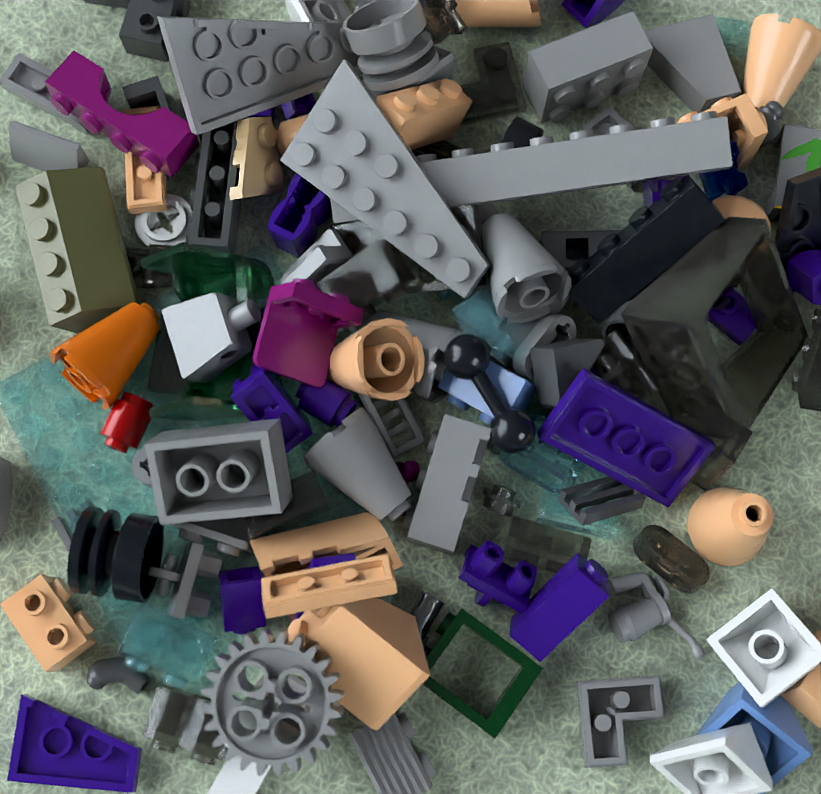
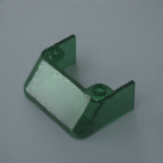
(195, 274)

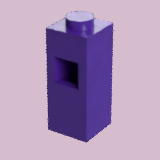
(560, 606)

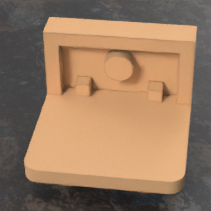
(745, 125)

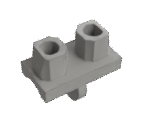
(193, 562)

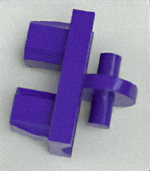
(495, 579)

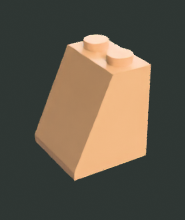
(373, 650)

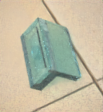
(553, 514)

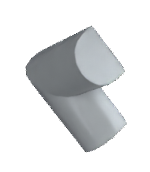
(606, 706)

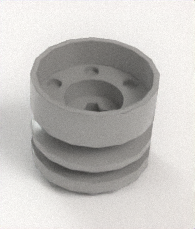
(391, 43)

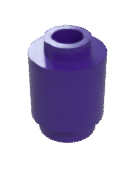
(326, 403)

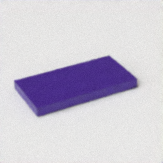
(625, 438)

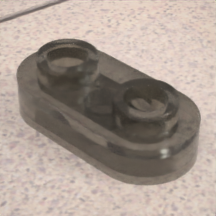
(671, 559)

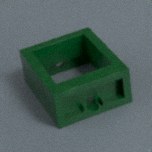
(513, 692)

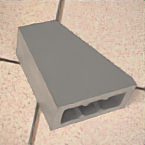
(693, 62)

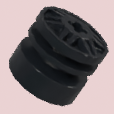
(115, 554)

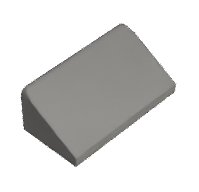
(44, 149)

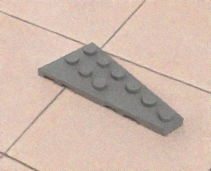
(249, 65)

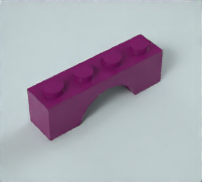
(157, 137)

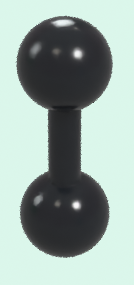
(468, 359)

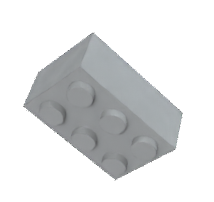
(587, 67)
(219, 472)

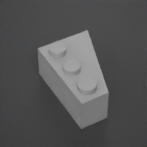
(446, 484)

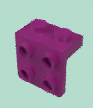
(302, 330)

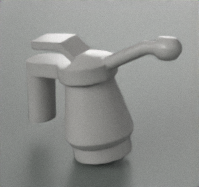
(637, 618)

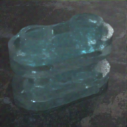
(544, 463)

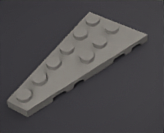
(371, 172)

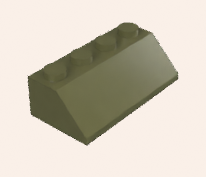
(76, 246)

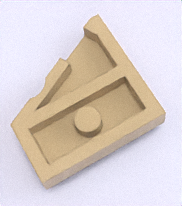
(257, 159)

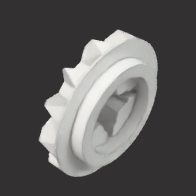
(148, 222)

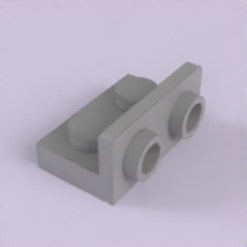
(320, 259)

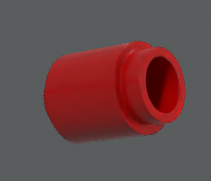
(127, 423)

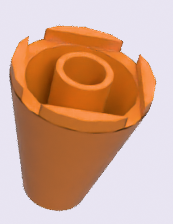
(108, 352)

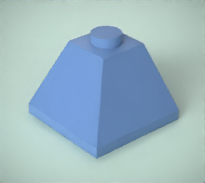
(774, 726)

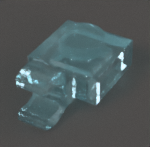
(480, 319)

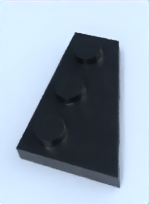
(800, 217)

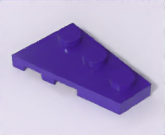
(69, 752)

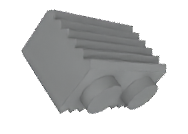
(392, 758)

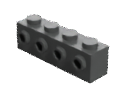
(141, 29)
(214, 214)

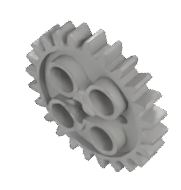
(269, 742)

